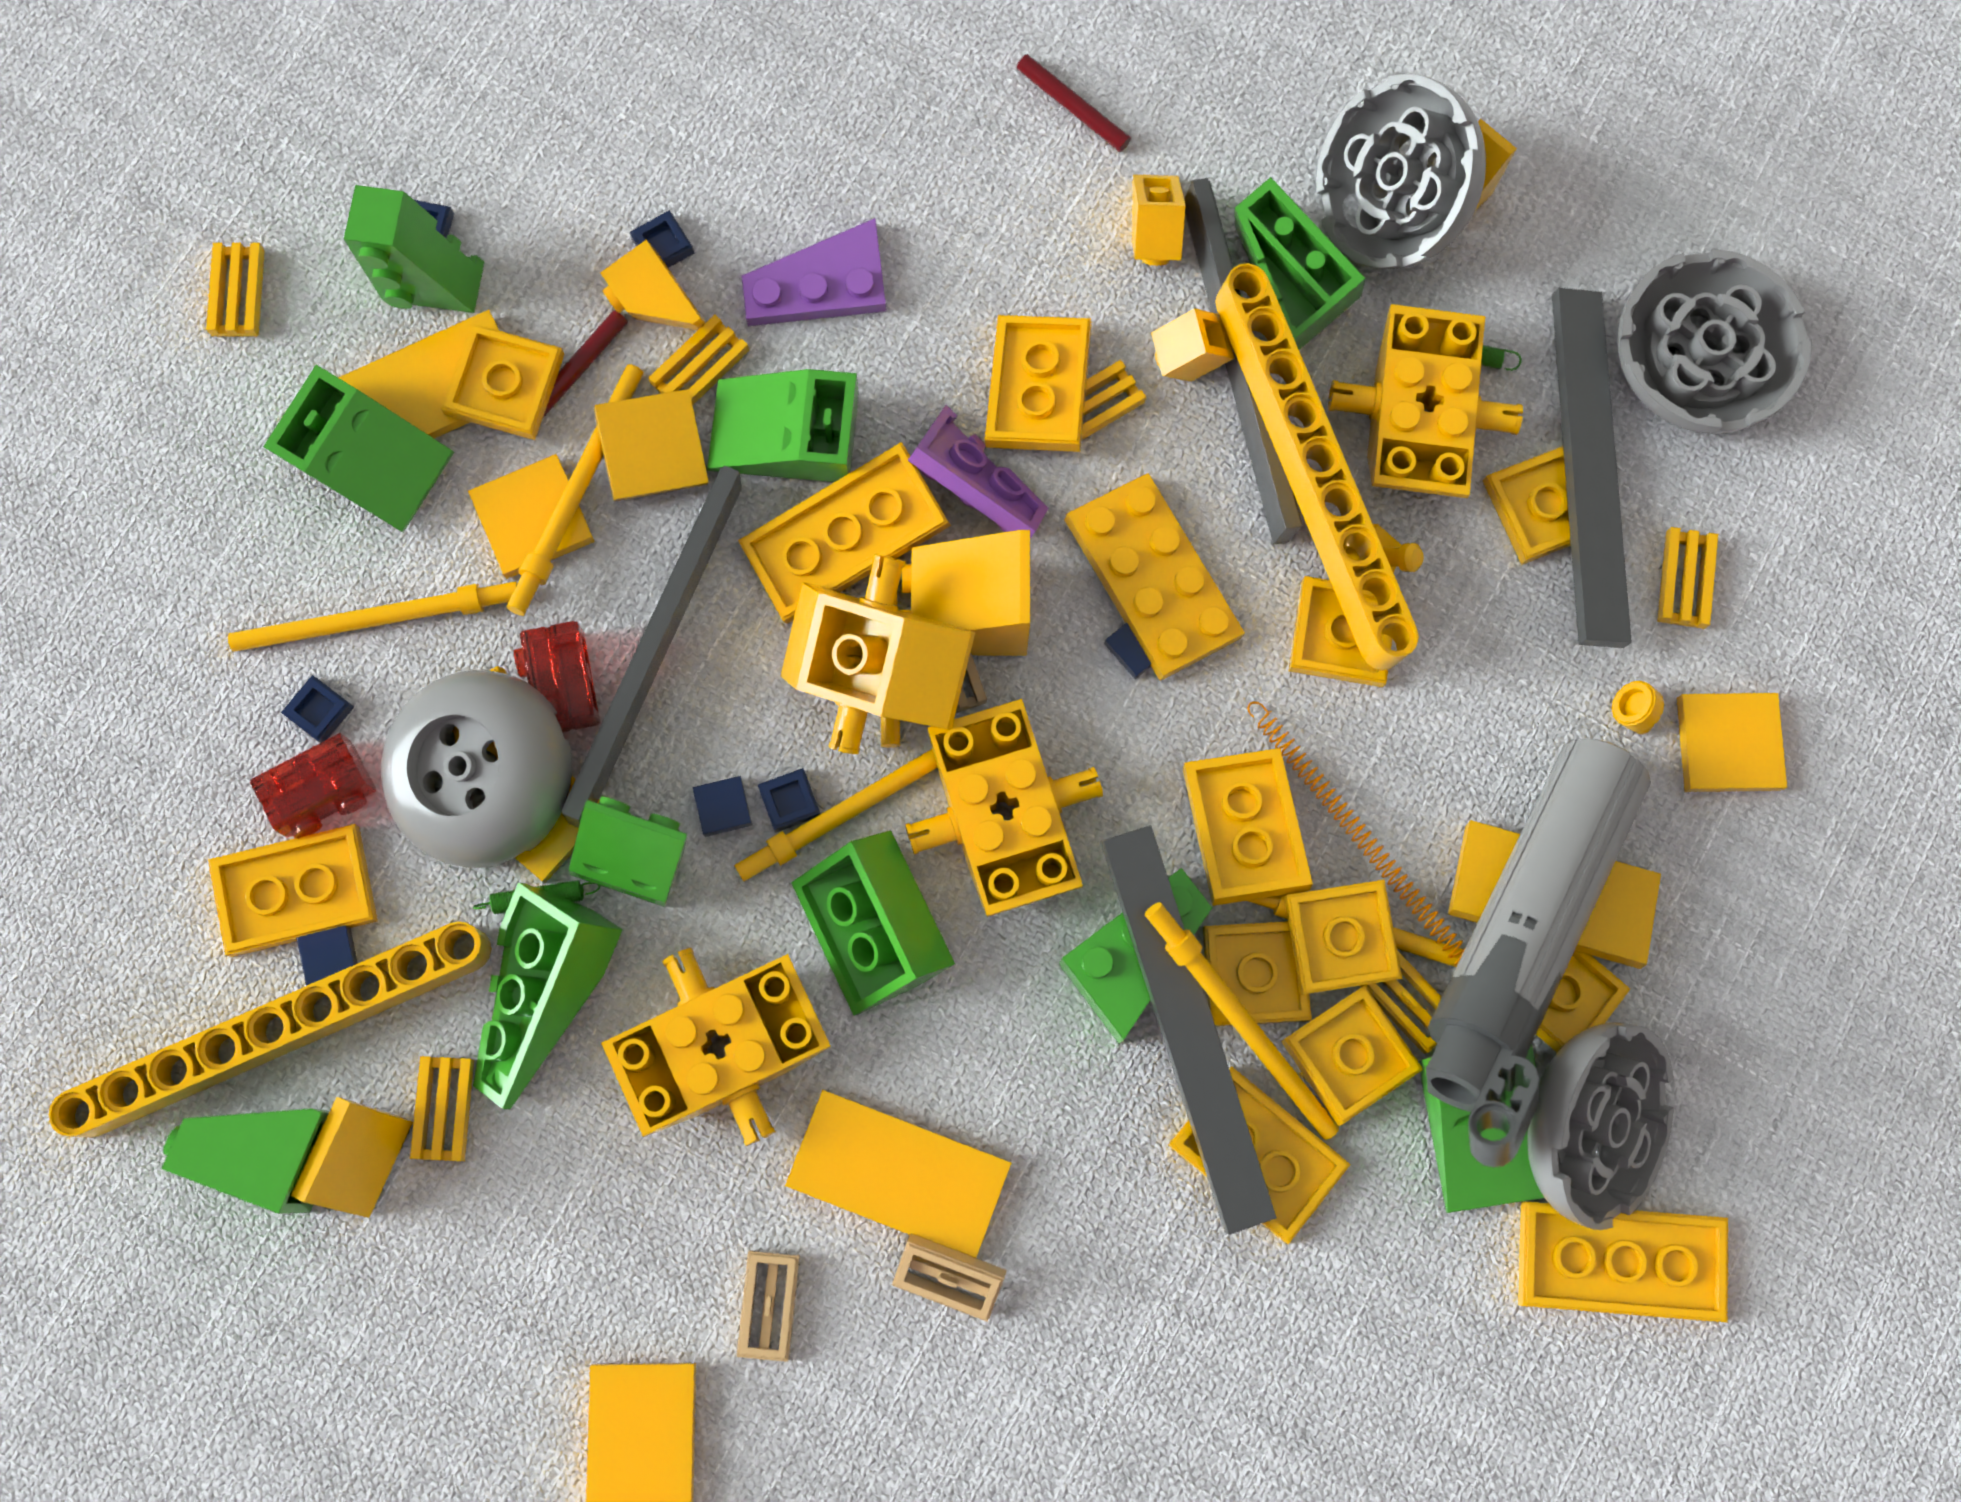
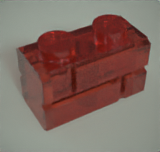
(560, 669)
(313, 787)

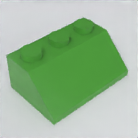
(872, 921)

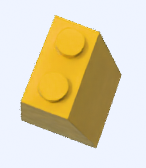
(976, 587)

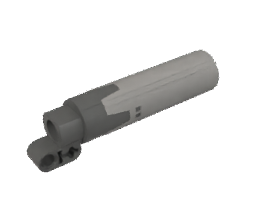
(1528, 940)

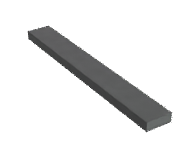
(1215, 265)
(1591, 469)
(653, 645)
(1189, 1037)

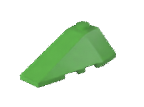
(546, 974)

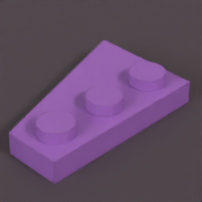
(819, 281)
(964, 469)

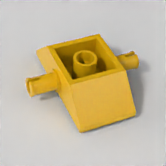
(1431, 364)
(875, 657)
(992, 761)
(667, 1062)

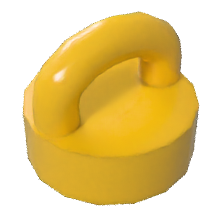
(1638, 706)

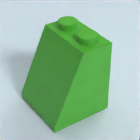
(247, 1154)

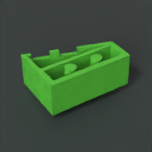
(407, 255)
(1301, 263)
(1108, 969)

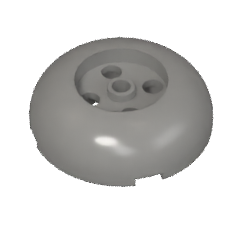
(1365, 160)
(1740, 303)
(520, 788)
(1601, 1123)

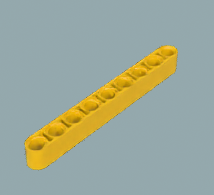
(1312, 487)
(248, 1032)

